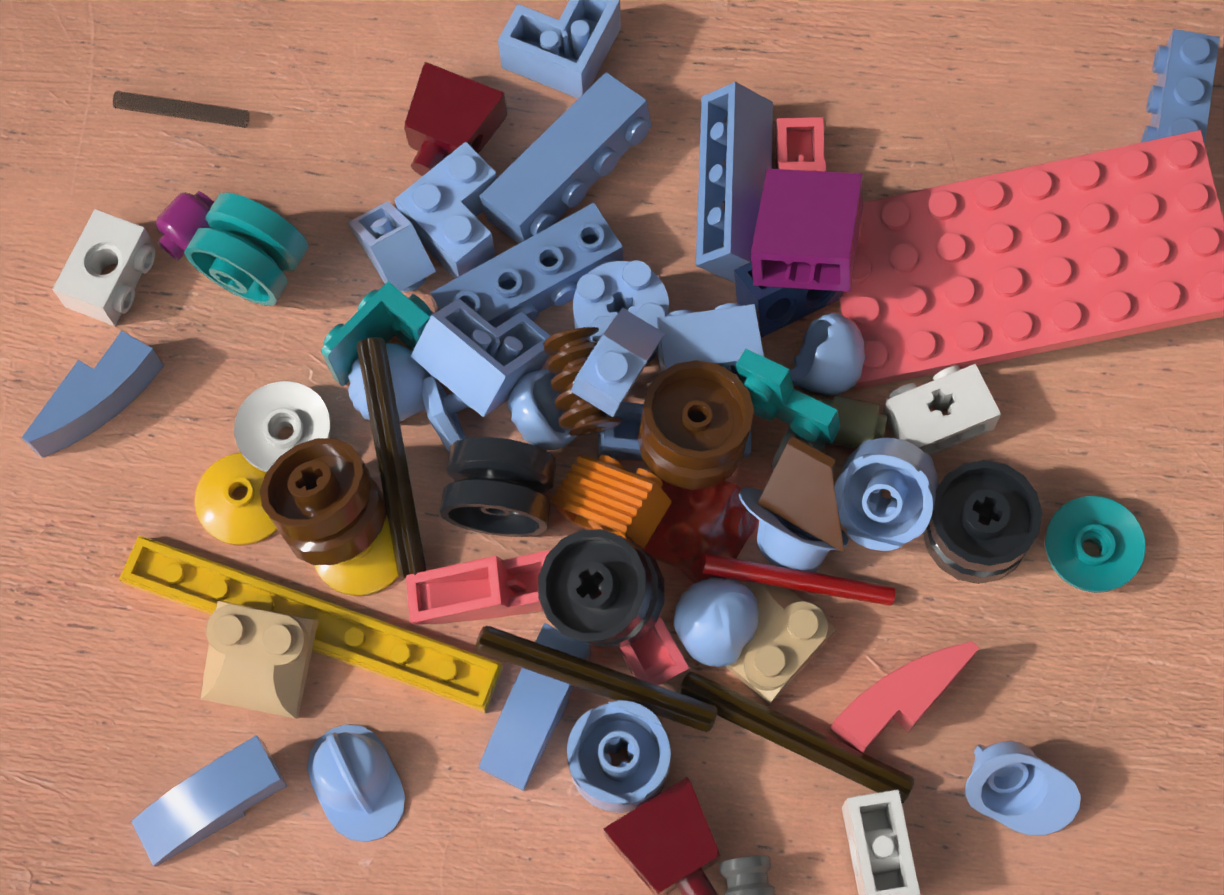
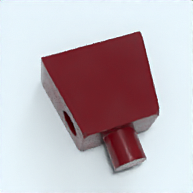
(448, 113)
(667, 842)

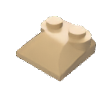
(783, 643)
(257, 659)

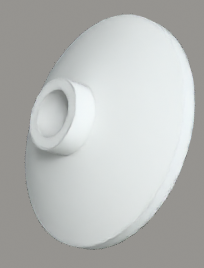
(272, 409)

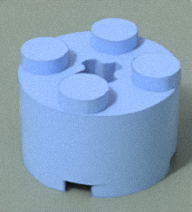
(619, 286)
(892, 466)
(606, 731)

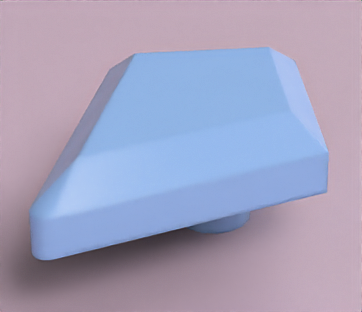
(442, 411)

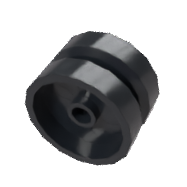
(498, 487)
(999, 499)
(605, 563)

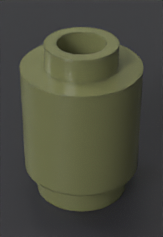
(857, 420)

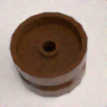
(695, 424)
(323, 501)

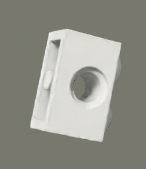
(103, 243)
(880, 844)

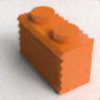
(612, 499)

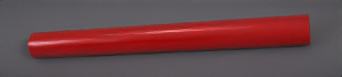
(797, 579)

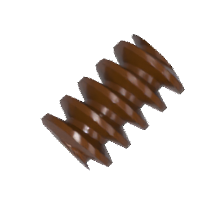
(569, 354)

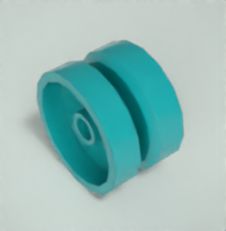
(246, 249)

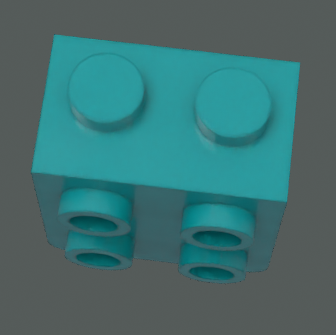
(380, 315)

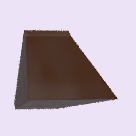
(804, 492)

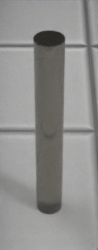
(181, 109)

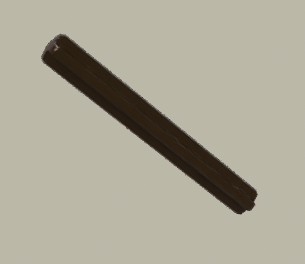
(391, 456)
(595, 678)
(797, 737)

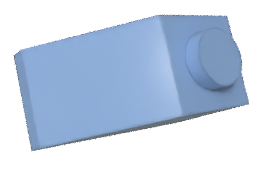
(393, 247)
(616, 362)

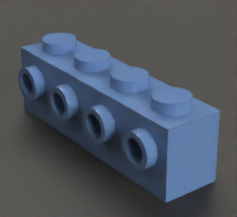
(1183, 85)
(567, 159)
(731, 176)
(536, 270)

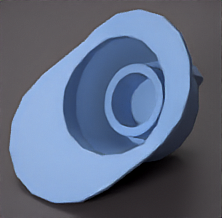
(783, 541)
(356, 783)
(1021, 789)

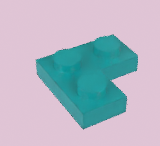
(774, 396)

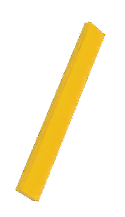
(339, 632)

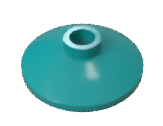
(1110, 528)

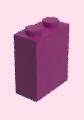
(807, 230)

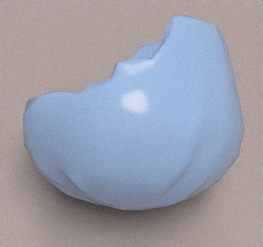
(830, 356)
(406, 378)
(535, 411)
(716, 620)

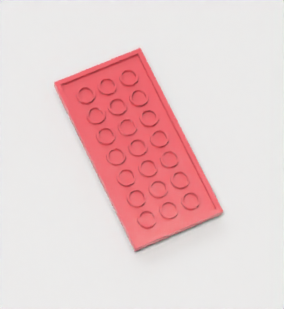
(1038, 260)

